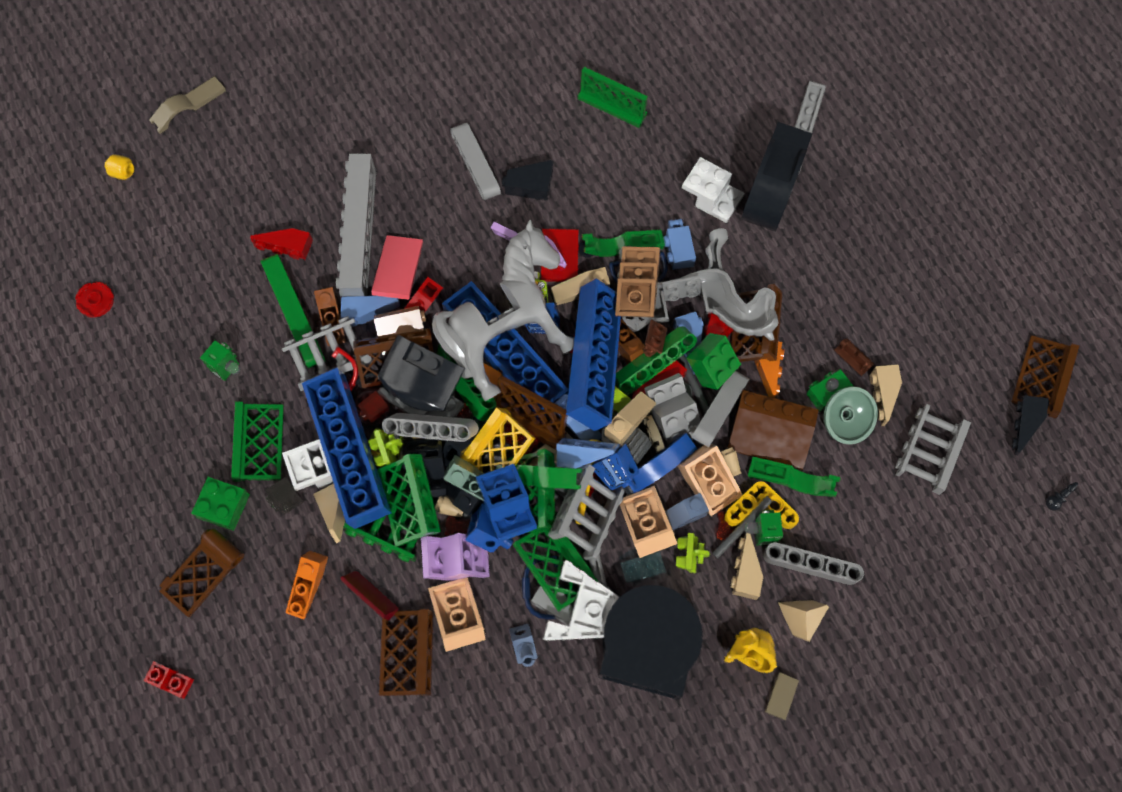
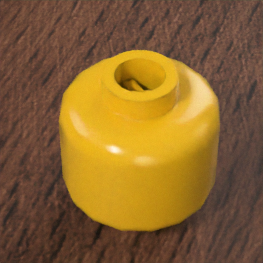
(119, 167)

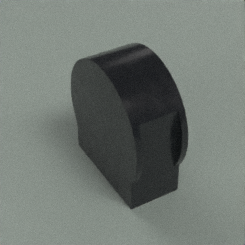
(776, 176)
(651, 641)

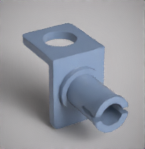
(523, 645)

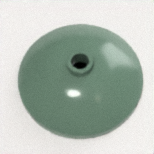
(859, 417)

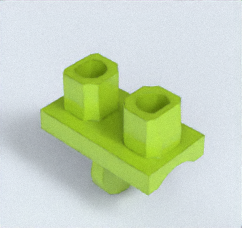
(388, 448)
(694, 550)

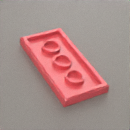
(397, 267)

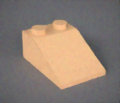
(709, 475)
(647, 522)
(456, 614)

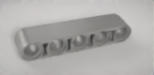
(475, 161)
(720, 409)
(438, 425)
(822, 563)

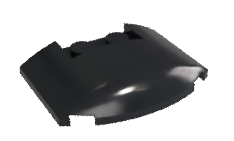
(419, 376)

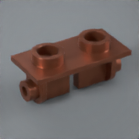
(655, 338)
(854, 357)

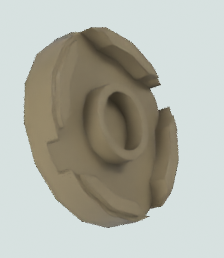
(653, 434)

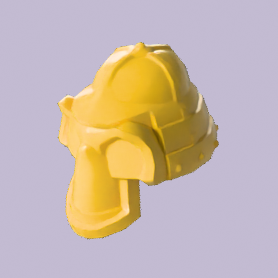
(754, 649)

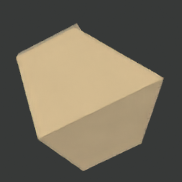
(803, 617)

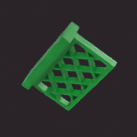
(618, 105)
(240, 446)
(419, 495)
(546, 496)
(566, 551)

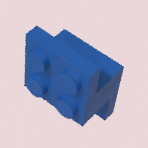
(506, 502)

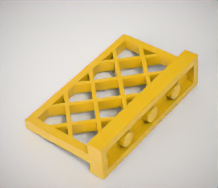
(486, 436)

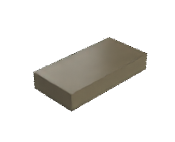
(781, 696)

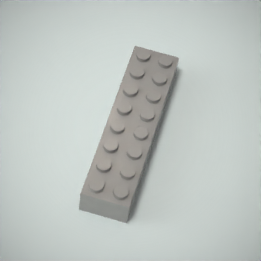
(357, 226)

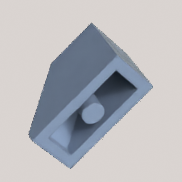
(687, 511)

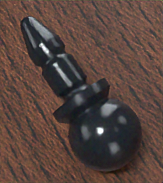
(1055, 501)

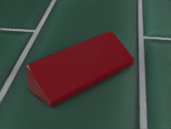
(370, 594)

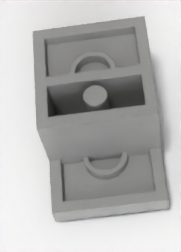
(674, 408)

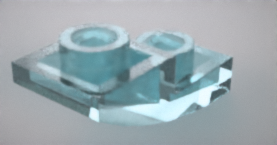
(643, 567)

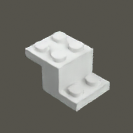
(713, 190)
(308, 466)

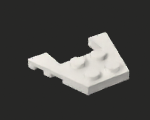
(589, 611)

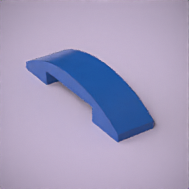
(664, 462)

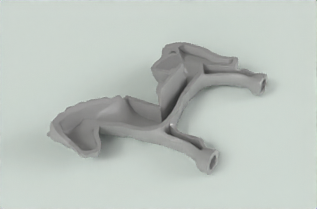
(718, 295)
(468, 332)

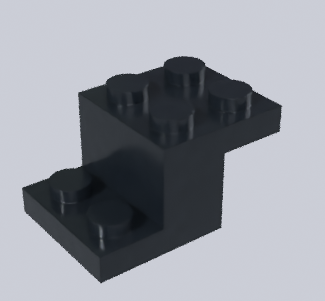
(433, 462)

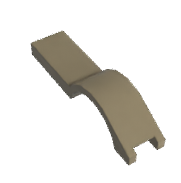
(192, 100)

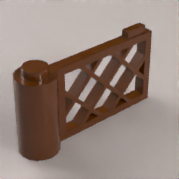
(217, 549)

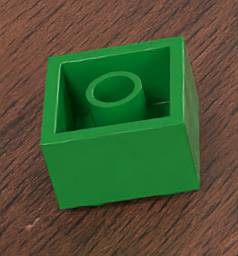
(713, 361)
(220, 503)

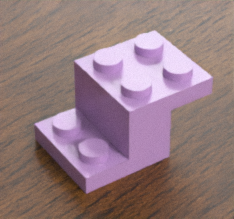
(453, 558)

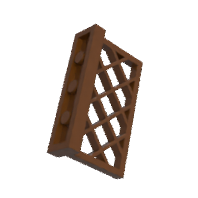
(383, 344)
(768, 348)
(1063, 375)
(537, 426)
(423, 659)

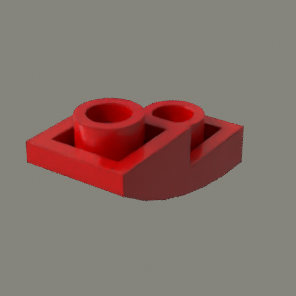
(168, 680)

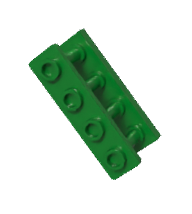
(386, 546)

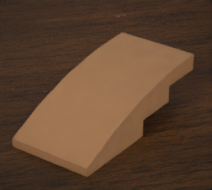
(638, 282)

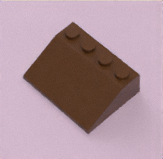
(772, 429)

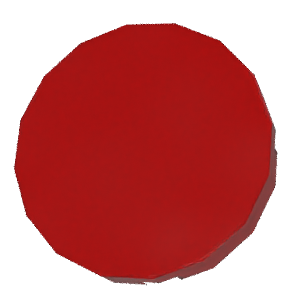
(91, 304)

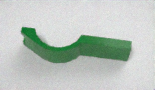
(612, 246)
(547, 476)
(793, 478)

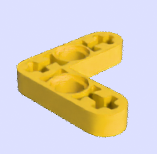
(769, 492)

